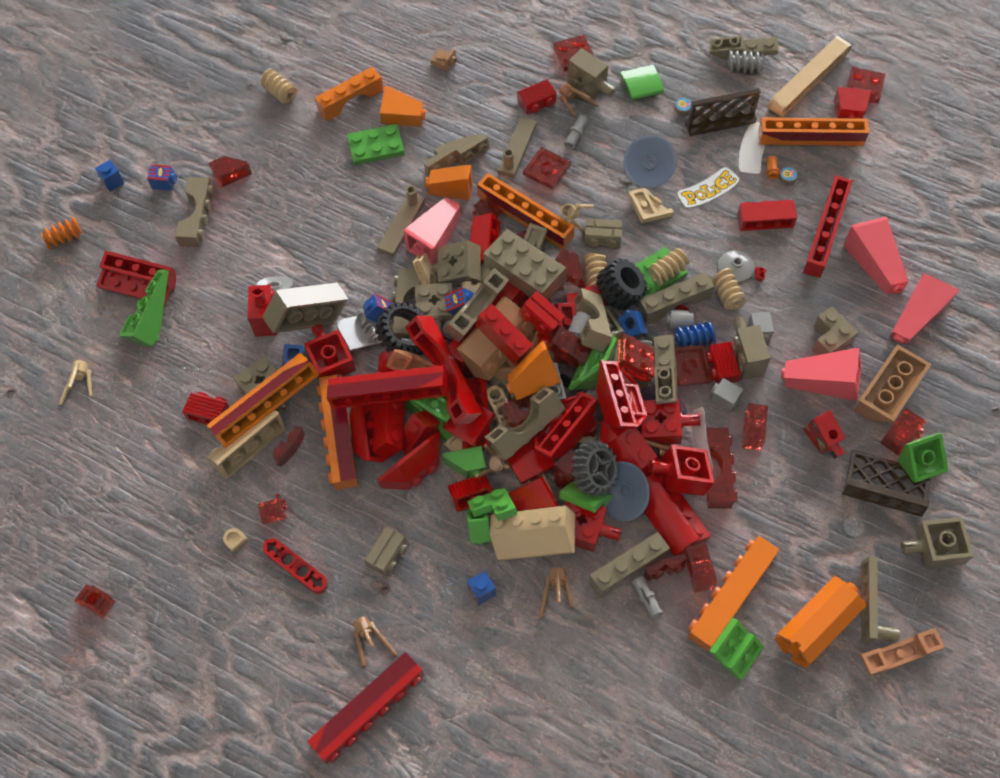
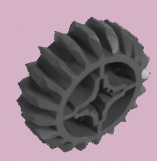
(594, 468)

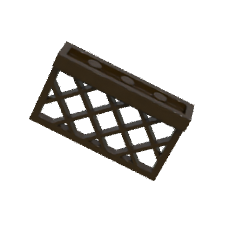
(717, 119)
(885, 495)

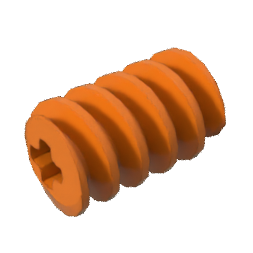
(61, 233)

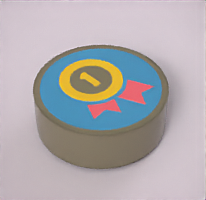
(683, 106)
(788, 175)

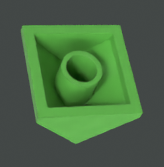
(924, 458)

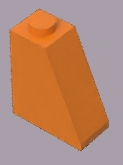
(401, 109)
(451, 182)
(533, 373)

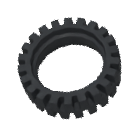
(385, 333)

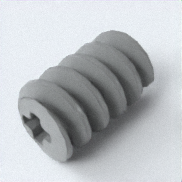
(746, 62)

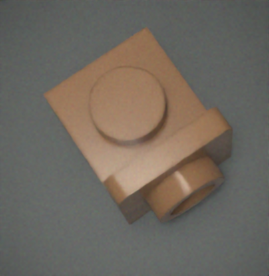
(444, 59)

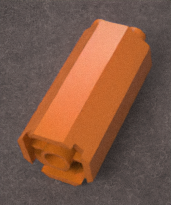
(820, 621)

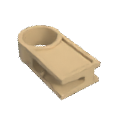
(424, 270)

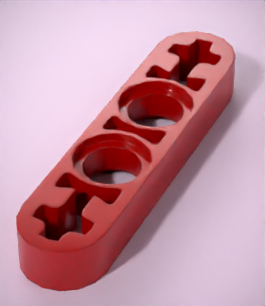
(296, 564)

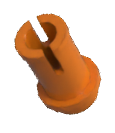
(772, 167)

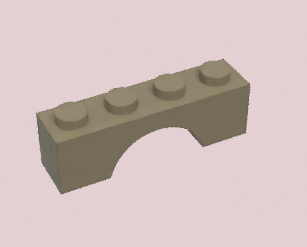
(191, 230)
(690, 290)
(405, 291)
(482, 298)
(596, 331)
(544, 408)
(615, 572)

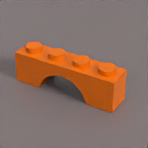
(332, 101)

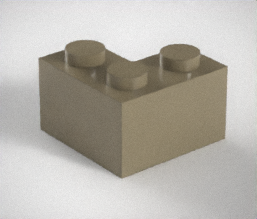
(835, 332)

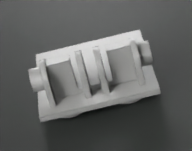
(358, 331)

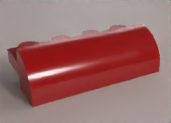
(131, 275)
(673, 516)

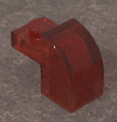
(95, 601)

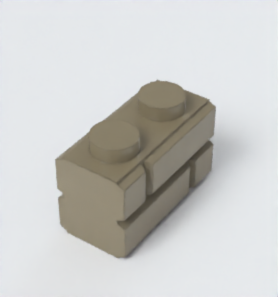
(603, 233)
(386, 551)

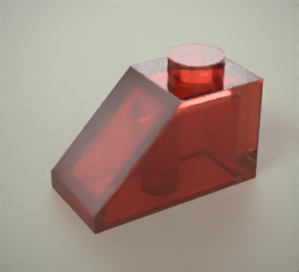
(229, 170)
(574, 270)

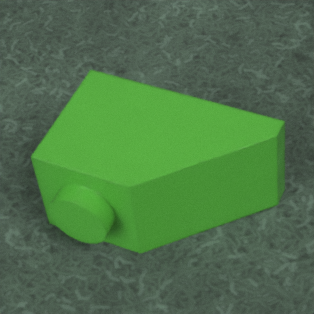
(466, 461)
(478, 528)

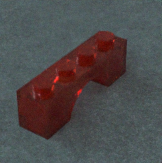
(722, 493)

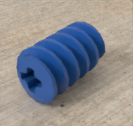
(694, 334)

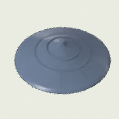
(650, 161)
(630, 493)

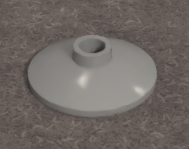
(743, 270)
(276, 282)

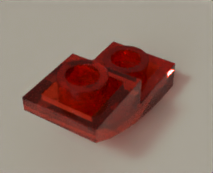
(287, 450)
(671, 565)

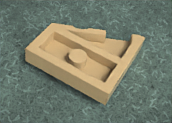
(647, 206)

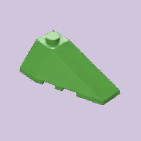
(146, 322)

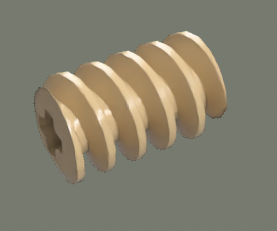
(278, 86)
(593, 265)
(668, 266)
(728, 289)

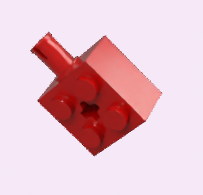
(258, 300)
(329, 353)
(670, 429)
(685, 470)
(592, 528)

